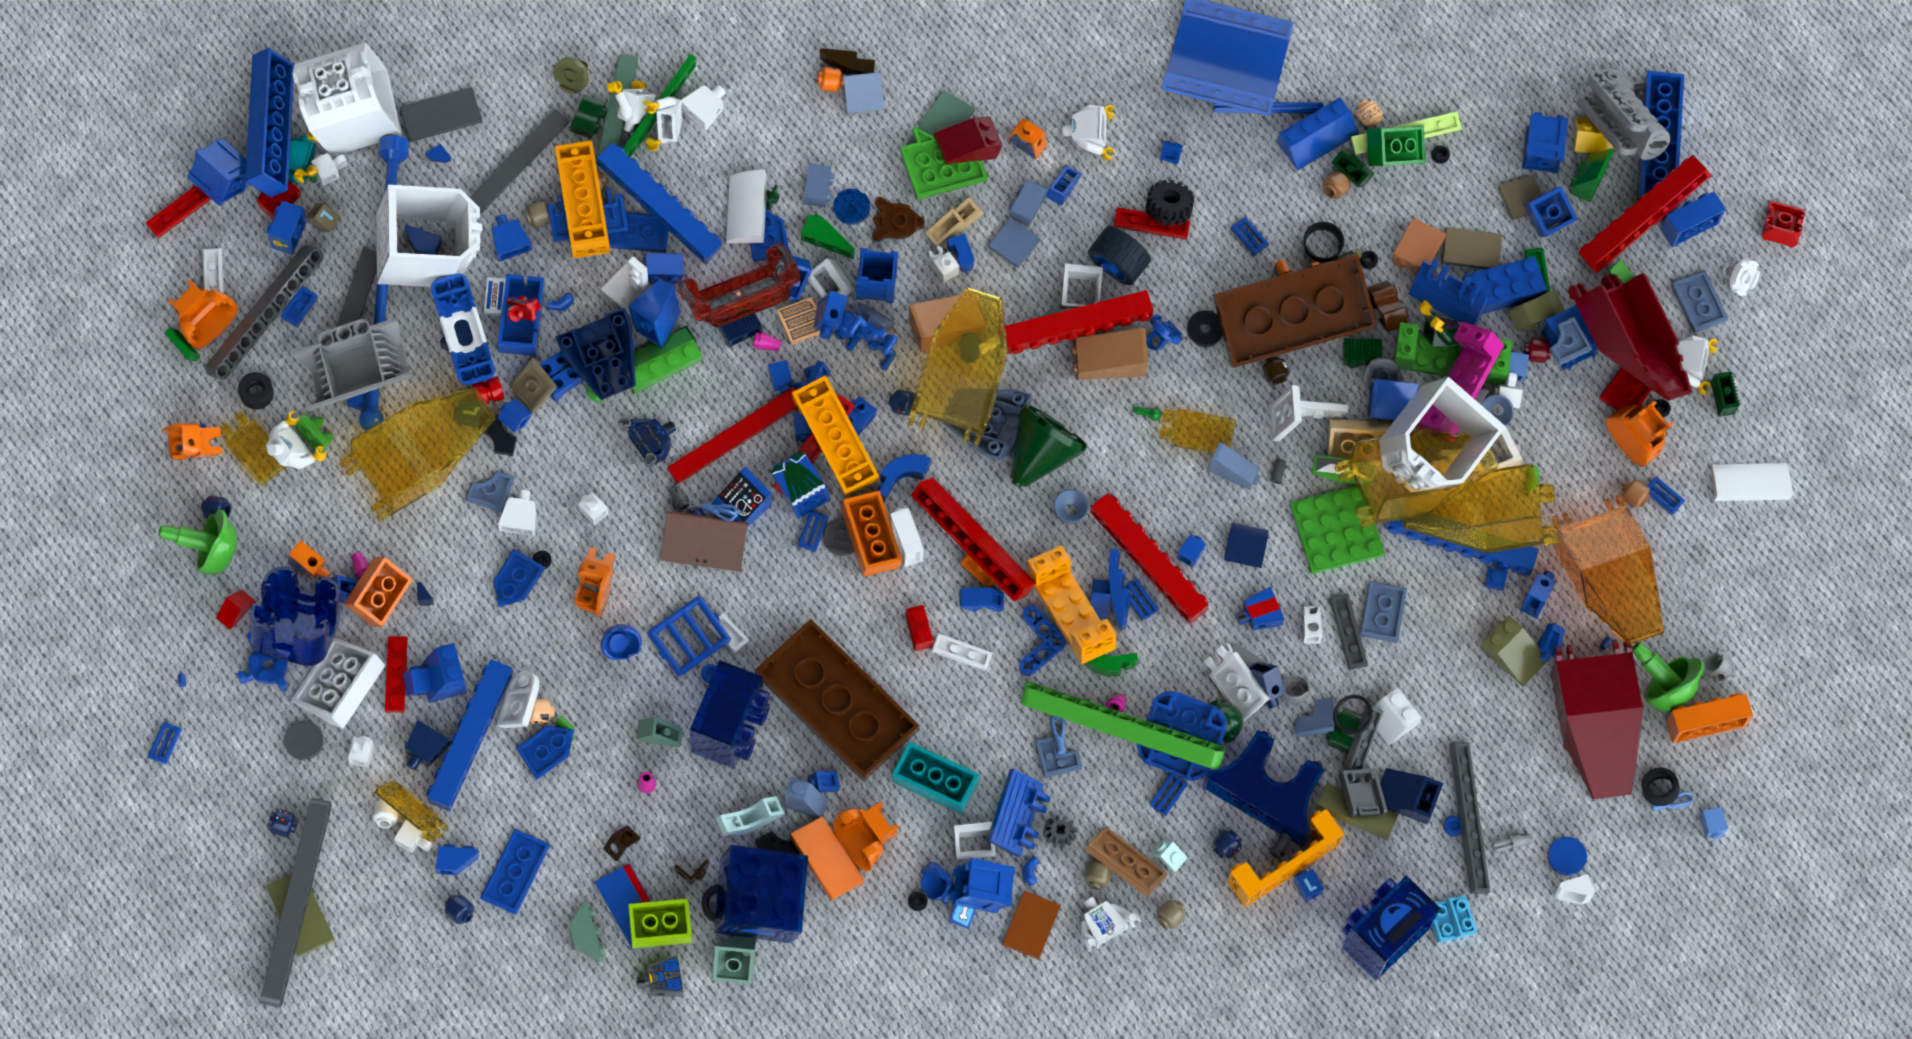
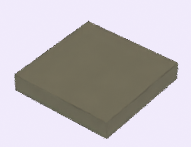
(1517, 193)
(533, 385)

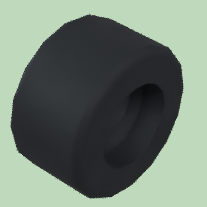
(263, 399)

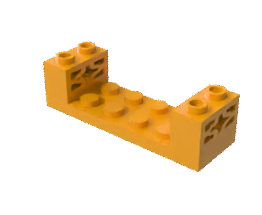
(582, 199)
(835, 436)
(1069, 606)
(1326, 837)

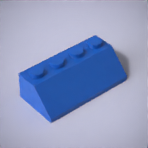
(1318, 134)

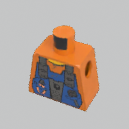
(1026, 138)
(302, 556)

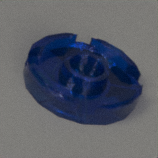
(851, 206)

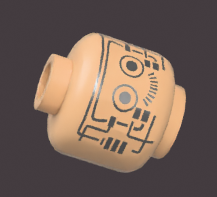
(1369, 113)

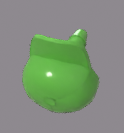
(214, 544)
(1672, 682)

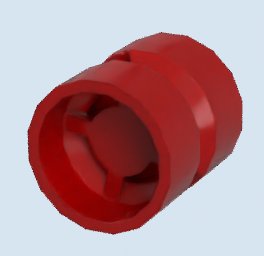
(490, 390)

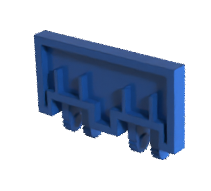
(614, 217)
(1450, 295)
(1013, 813)

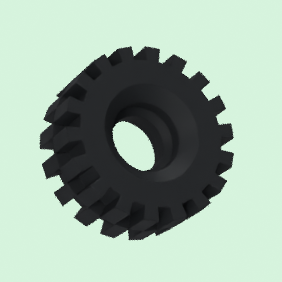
(1168, 212)

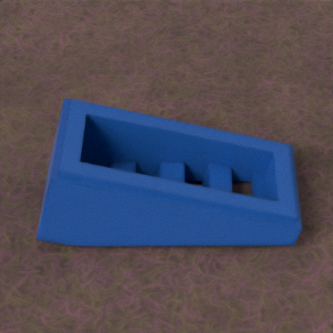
(1059, 195)

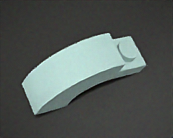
(751, 818)

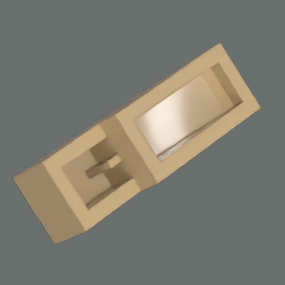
(954, 221)

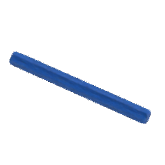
(1278, 107)

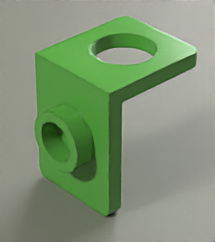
(1622, 272)

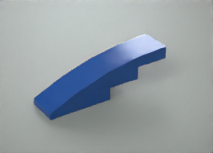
(1119, 595)

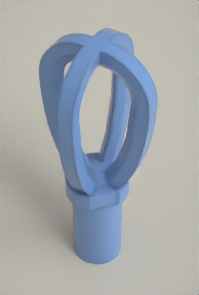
(719, 508)
(1058, 739)
(1676, 805)

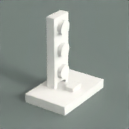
(627, 284)
(1288, 412)

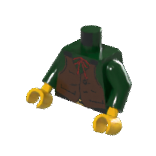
(1438, 330)

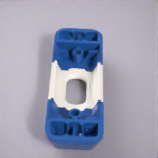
(455, 303)

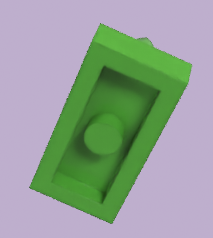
(310, 431)

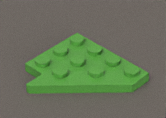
(931, 174)

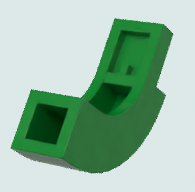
(1112, 665)

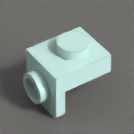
(1170, 854)

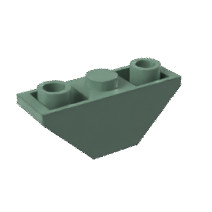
(585, 934)

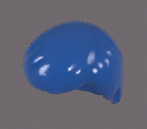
(621, 642)

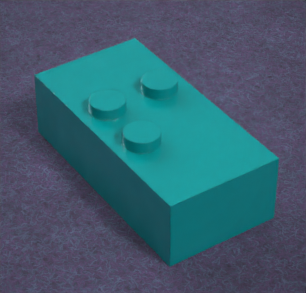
(936, 778)

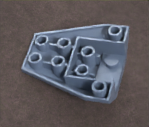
(1002, 427)

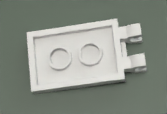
(1236, 681)

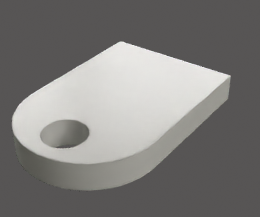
(519, 701)

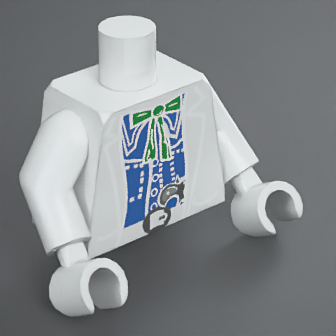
(1104, 922)

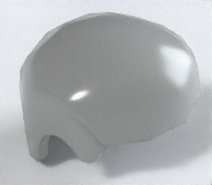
(1296, 689)

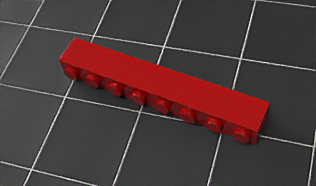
(1644, 213)
(1078, 321)
(973, 539)
(1149, 558)

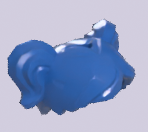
(937, 882)

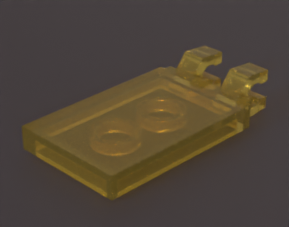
(1197, 430)
(250, 449)
(412, 809)

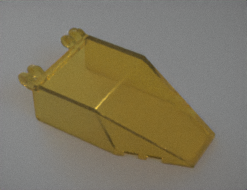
(963, 365)
(418, 447)
(1392, 501)
(1493, 513)

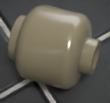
(537, 214)
(1098, 875)
(1171, 914)

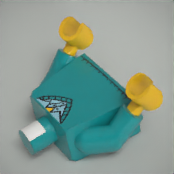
(301, 154)

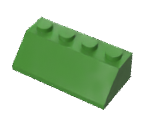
(657, 363)

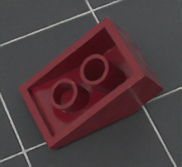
(969, 141)

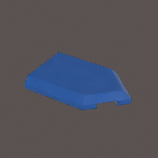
(773, 234)
(516, 578)
(546, 749)

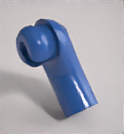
(561, 305)
(1028, 871)

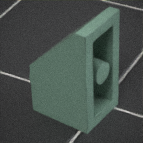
(659, 732)

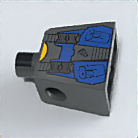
(663, 978)

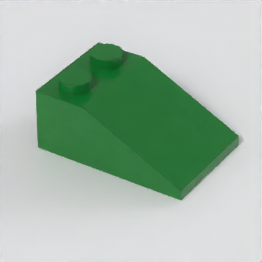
(1396, 146)
(1590, 174)

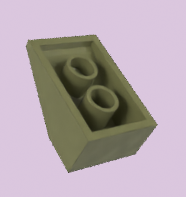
(1514, 650)

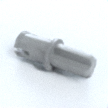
(1511, 842)

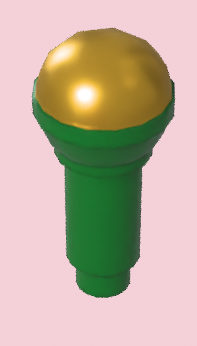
(312, 172)

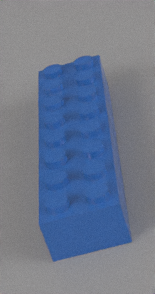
(1664, 100)
(269, 122)

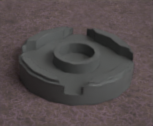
(1381, 369)
(836, 540)
(303, 740)

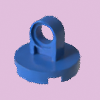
(1164, 331)

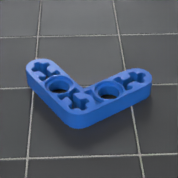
(1047, 645)

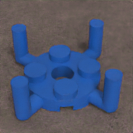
(875, 339)
(263, 675)

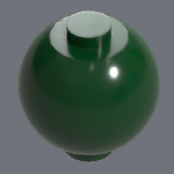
(1233, 718)

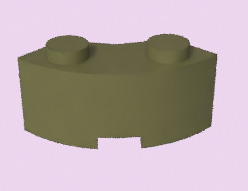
(1536, 311)

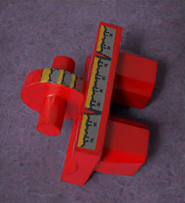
(522, 308)

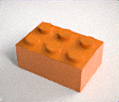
(378, 591)

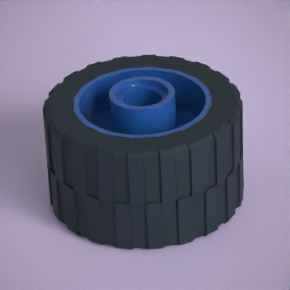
(1119, 255)

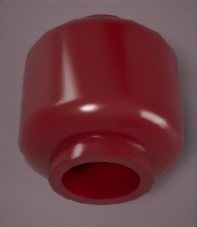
(1538, 350)

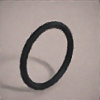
(1361, 729)

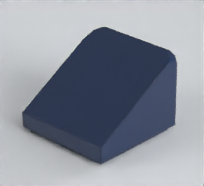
(423, 596)

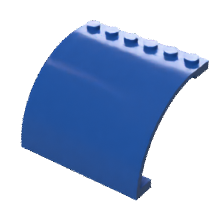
(1228, 56)

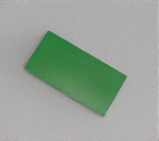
(182, 344)

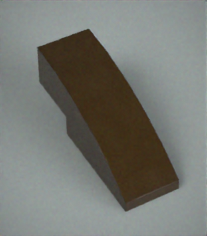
(846, 61)

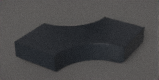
(503, 441)
(772, 842)

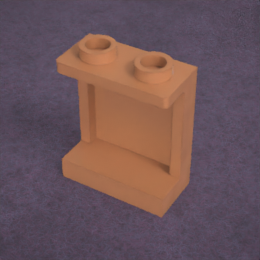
(1418, 245)

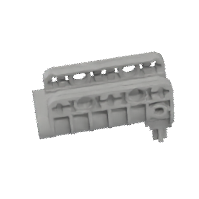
(1620, 113)

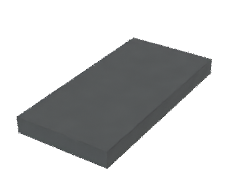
(441, 114)

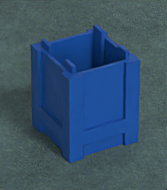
(1545, 143)
(219, 171)
(877, 266)
(1551, 333)
(983, 885)

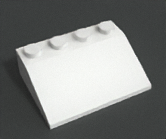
(339, 682)

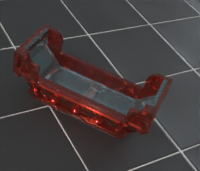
(743, 293)

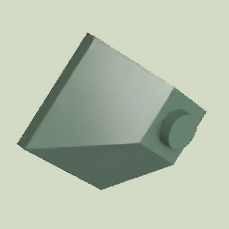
(734, 960)

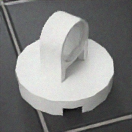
(1743, 276)

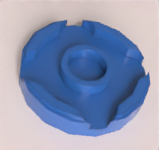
(1567, 856)

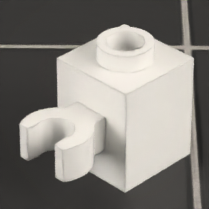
(328, 168)
(944, 265)
(1510, 391)
(592, 508)
(361, 751)
(410, 837)

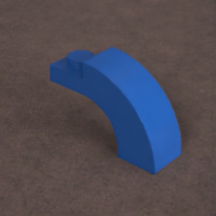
(902, 467)

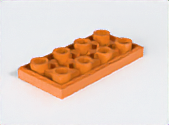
(827, 858)

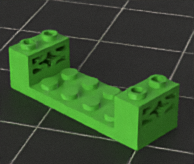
(1416, 354)

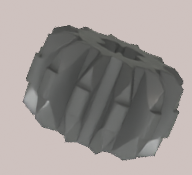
(1068, 833)

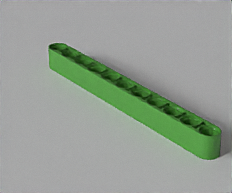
(1122, 725)

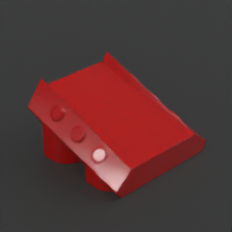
(1783, 224)

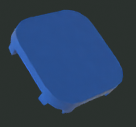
(1187, 716)

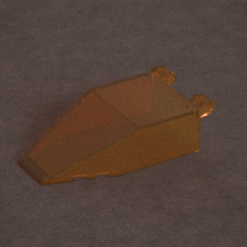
(1613, 570)

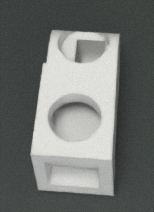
(1312, 625)

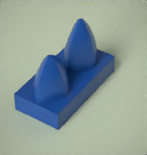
(813, 373)

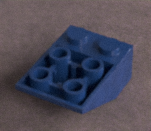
(1410, 794)

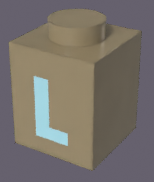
(323, 217)

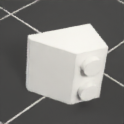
(1397, 716)

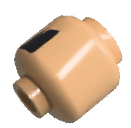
(541, 712)

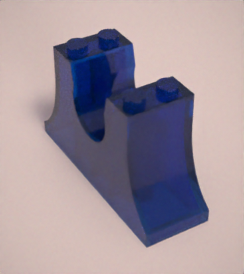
(1272, 803)

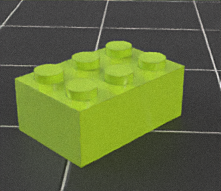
(660, 923)

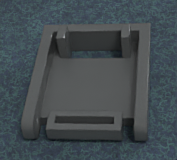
(1365, 797)

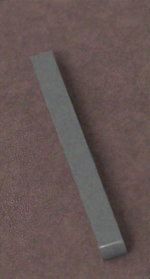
(296, 902)

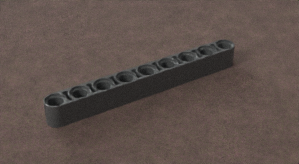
(283, 288)

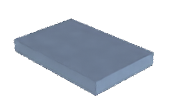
(1699, 301)
(1383, 612)

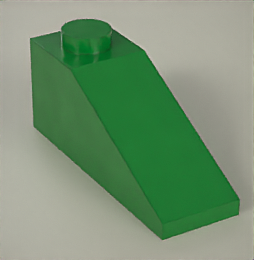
(824, 235)

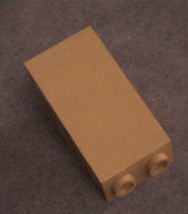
(926, 316)
(1111, 355)

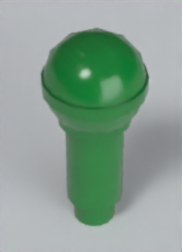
(1154, 413)

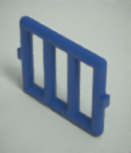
(684, 612)

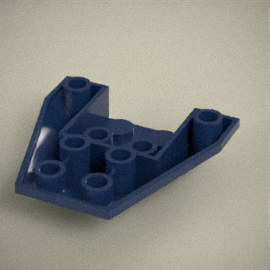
(602, 353)

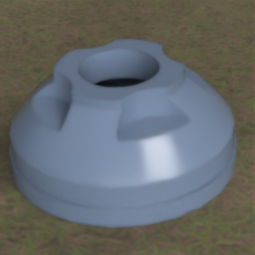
(1508, 413)
(1074, 498)

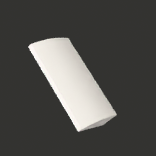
(747, 207)
(1751, 482)

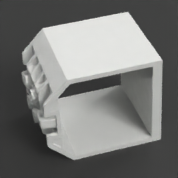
(346, 99)
(424, 204)
(1461, 410)

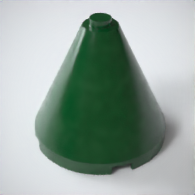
(1041, 446)

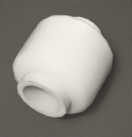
(384, 814)

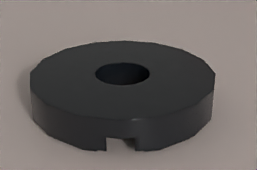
(1200, 338)

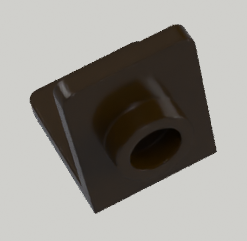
(623, 839)
(699, 873)

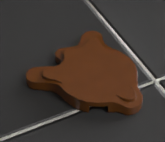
(896, 221)

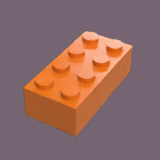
(871, 533)
(1709, 717)

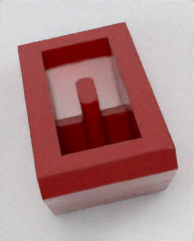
(234, 608)

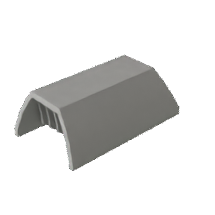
(354, 363)

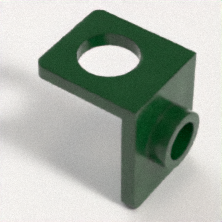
(773, 197)

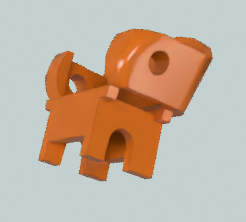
(201, 317)
(181, 433)
(1637, 434)
(598, 574)
(863, 834)

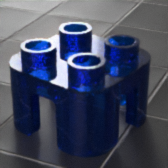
(292, 621)

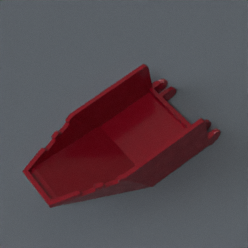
(1634, 332)
(1600, 717)

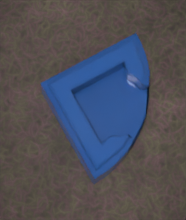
(438, 154)

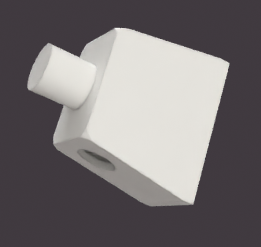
(704, 105)
(519, 515)

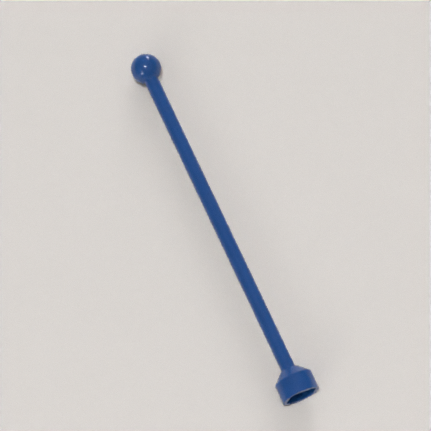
(393, 151)

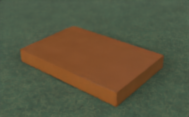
(1031, 925)

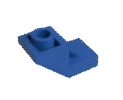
(978, 598)

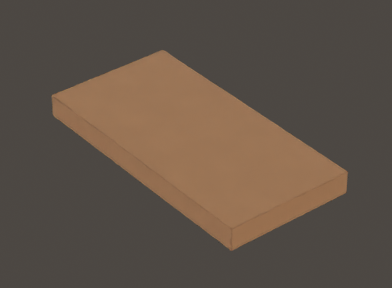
(1126, 861)

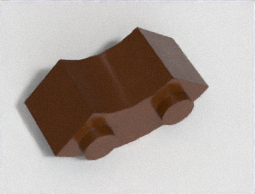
(1385, 299)

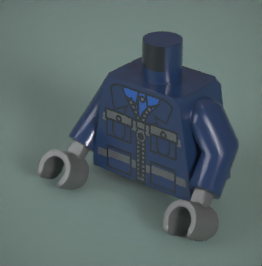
(649, 438)

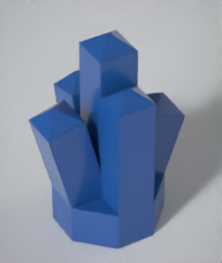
(1550, 639)

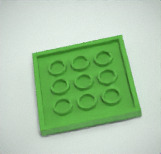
(1333, 531)

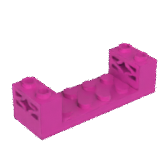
(1469, 371)

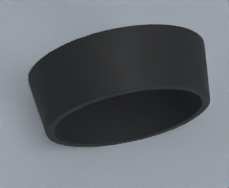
(1328, 227)

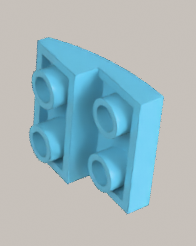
(1453, 920)

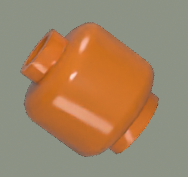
(830, 79)

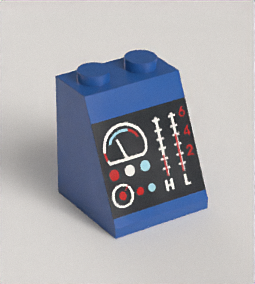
(746, 495)

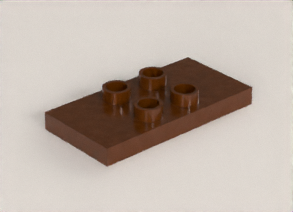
(1294, 310)
(837, 700)

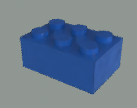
(1693, 218)

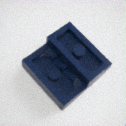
(1246, 545)

